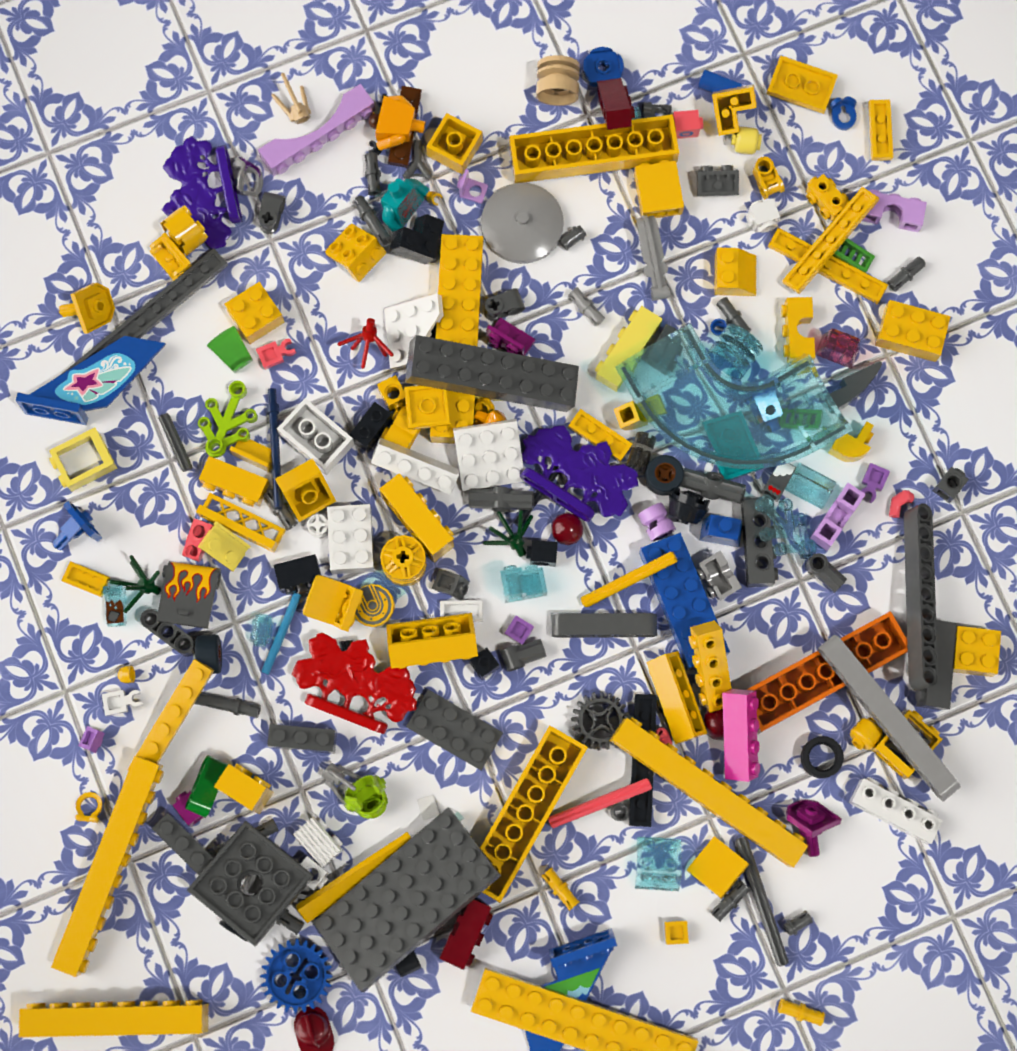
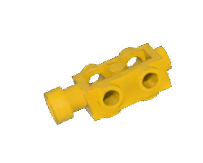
(825, 196)

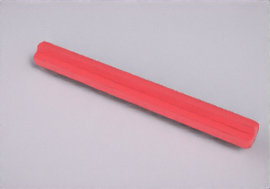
(600, 803)

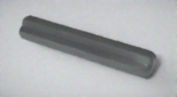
(175, 442)

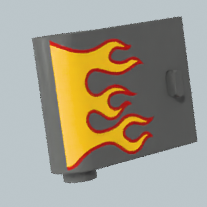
(188, 594)

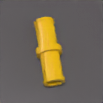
(560, 889)
(801, 1012)

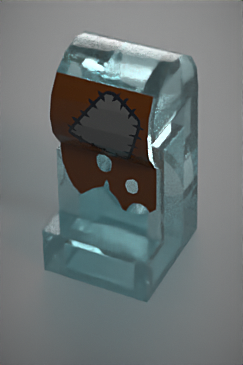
(115, 604)

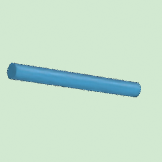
(281, 633)

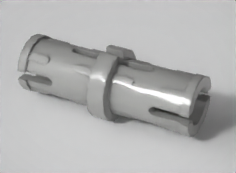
(586, 306)

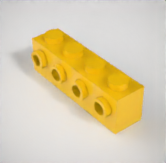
(710, 663)
(676, 697)

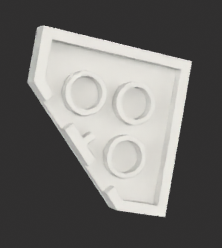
(408, 320)

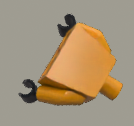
(395, 123)

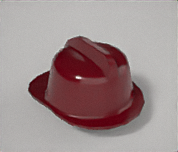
(313, 1030)

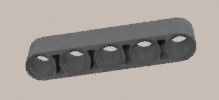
(604, 625)

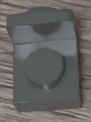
(451, 584)

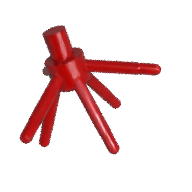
(368, 334)

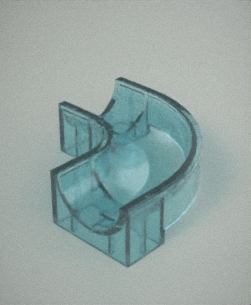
(728, 418)

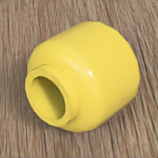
(746, 140)

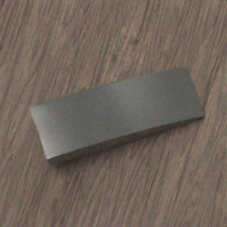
(854, 385)

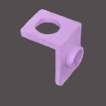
(465, 184)

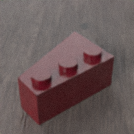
(466, 934)

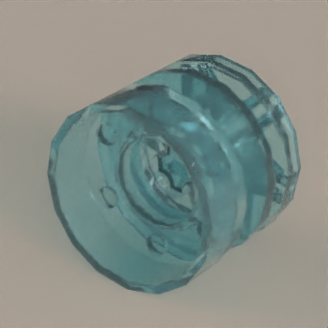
(735, 351)

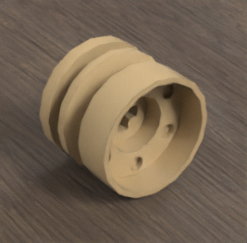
(558, 80)

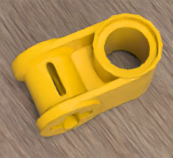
(769, 181)

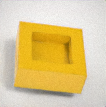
(676, 932)

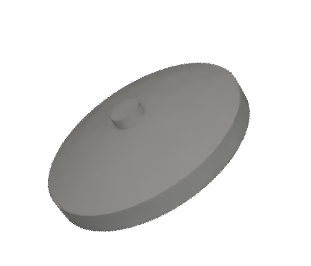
(522, 223)

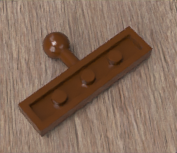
(400, 154)

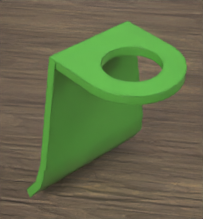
(231, 349)

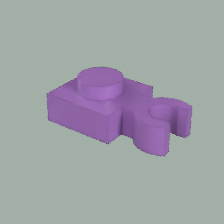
(874, 480)

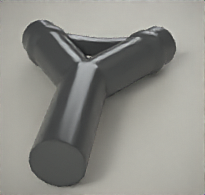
(417, 163)

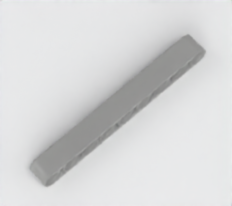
(889, 718)

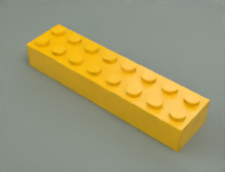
(592, 149)
(530, 806)
(109, 1020)

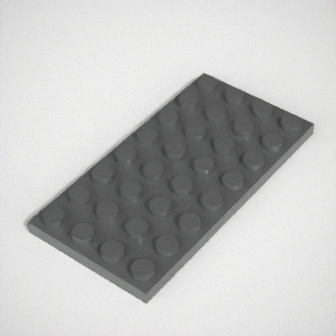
(406, 899)

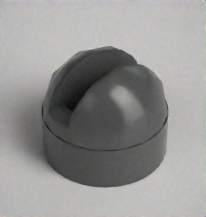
(617, 807)

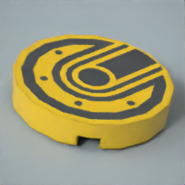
(376, 606)

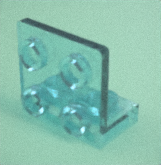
(658, 864)

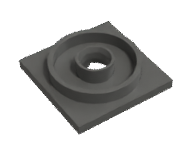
(244, 855)

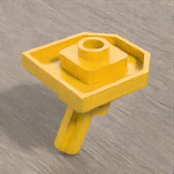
(92, 305)

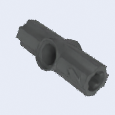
(713, 485)
(501, 499)

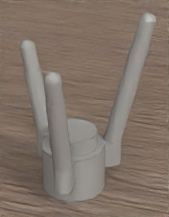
(334, 775)

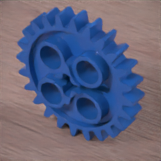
(279, 965)

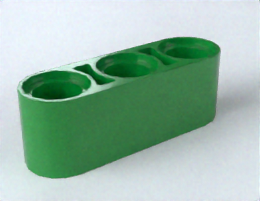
(203, 790)

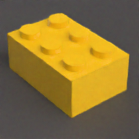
(912, 331)
(248, 791)

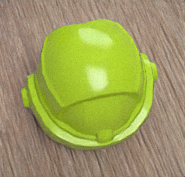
(369, 797)

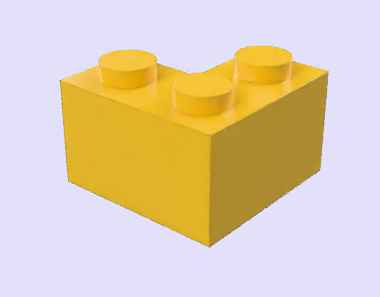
(727, 104)

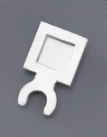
(118, 702)

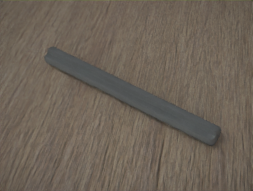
(762, 903)

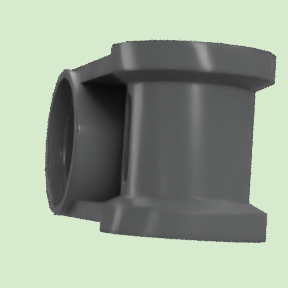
(271, 210)
(506, 303)

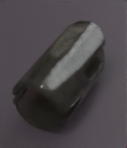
(641, 451)

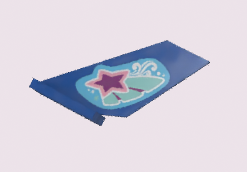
(92, 382)

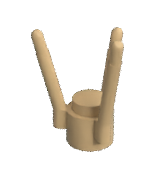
(299, 112)

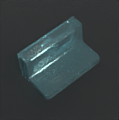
(810, 485)

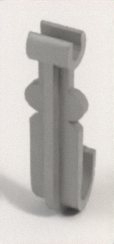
(653, 255)

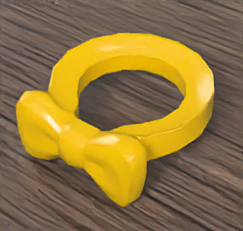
(93, 818)

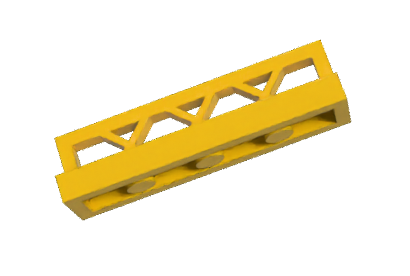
(236, 527)

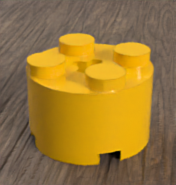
(184, 230)

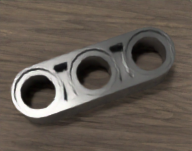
(175, 640)

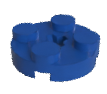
(609, 59)

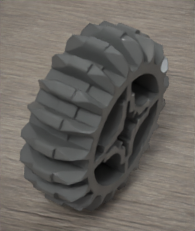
(592, 714)

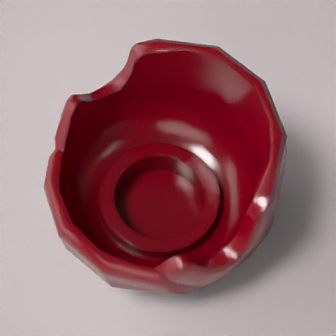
(567, 528)
(714, 724)

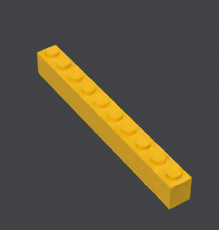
(708, 792)
(107, 867)

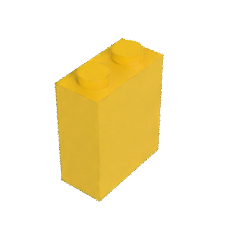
(659, 189)

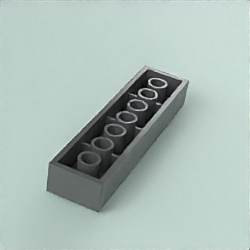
(491, 373)

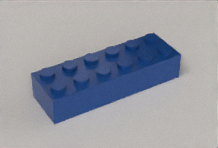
(679, 593)

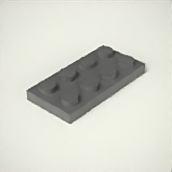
(454, 730)

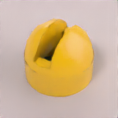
(126, 674)

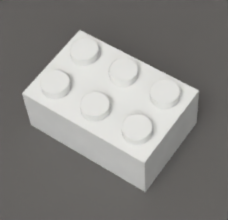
(315, 436)
(350, 539)

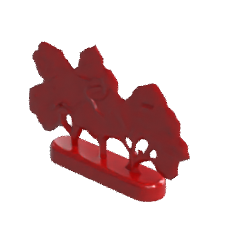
(353, 675)

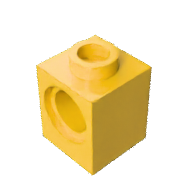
(389, 385)

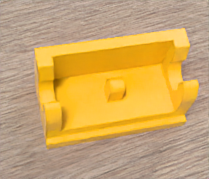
(169, 256)

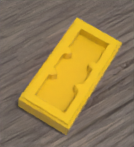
(85, 579)

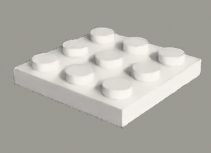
(489, 454)

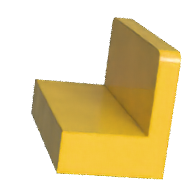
(253, 453)

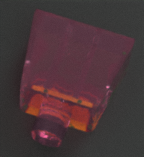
(839, 347)

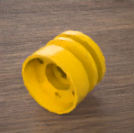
(415, 565)

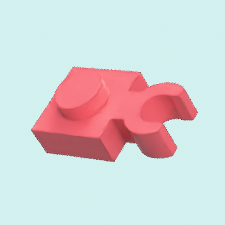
(272, 354)

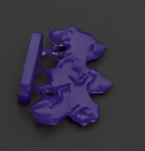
(196, 192)
(584, 469)

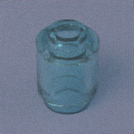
(261, 630)

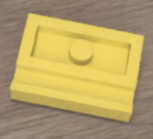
(224, 546)

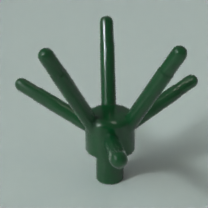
(514, 540)
(144, 584)

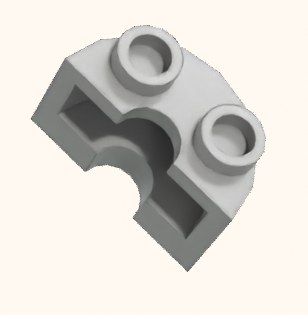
(718, 576)

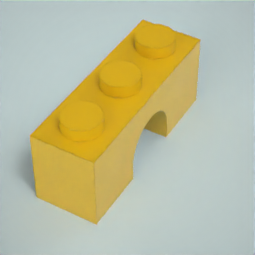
(797, 312)

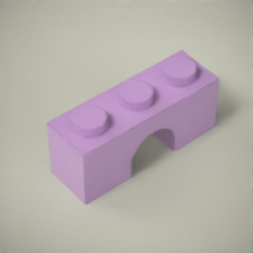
(910, 211)
(837, 516)

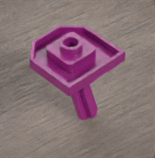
(811, 820)

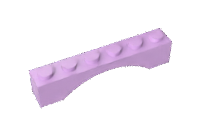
(283, 153)

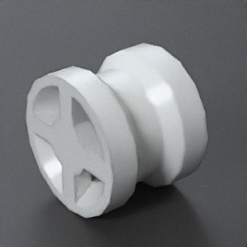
(318, 521)

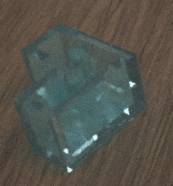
(522, 585)

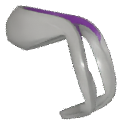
(245, 166)

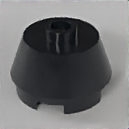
(687, 506)

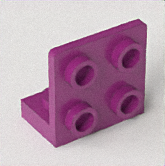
(509, 338)

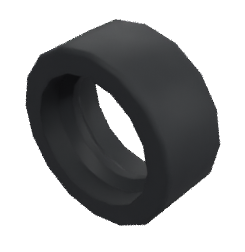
(822, 740)

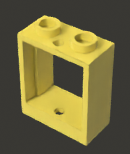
(106, 467)

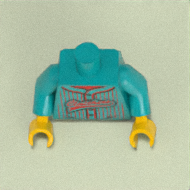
(403, 200)

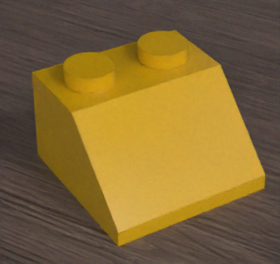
(734, 272)

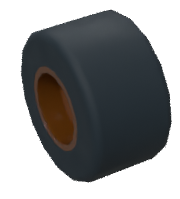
(664, 474)
(209, 651)

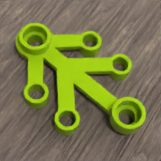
(226, 422)

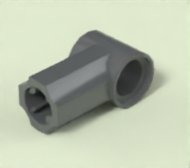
(827, 574)
(517, 656)

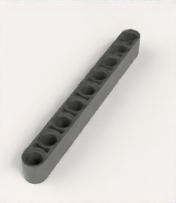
(920, 598)

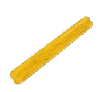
(629, 579)

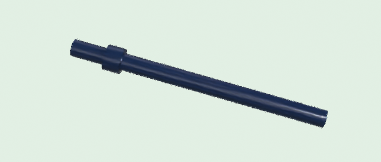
(273, 411)

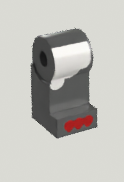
(778, 481)

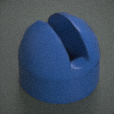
(719, 323)

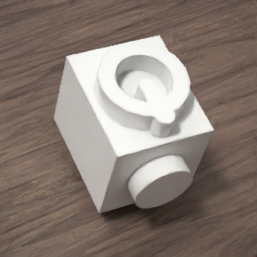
(763, 216)

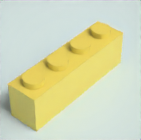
(631, 340)

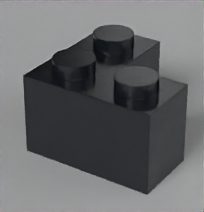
(421, 242)

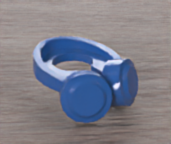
(849, 104)

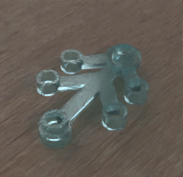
(803, 546)

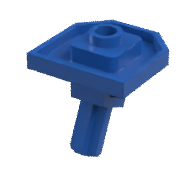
(75, 526)

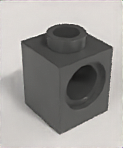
(944, 490)

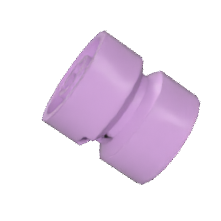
(657, 522)

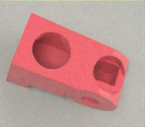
(195, 536)

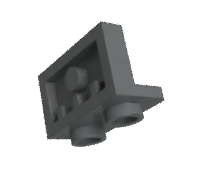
(717, 181)

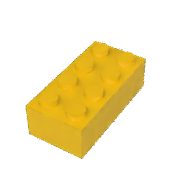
(416, 517)
(431, 640)

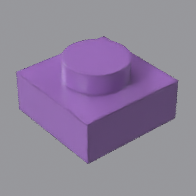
(519, 630)
(91, 739)

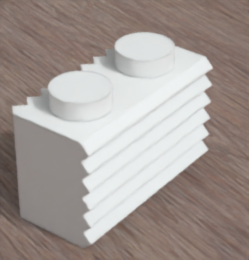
(318, 841)

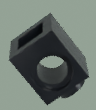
(542, 553)
(484, 664)

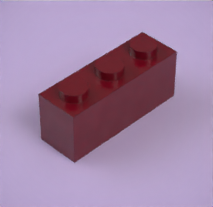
(615, 103)

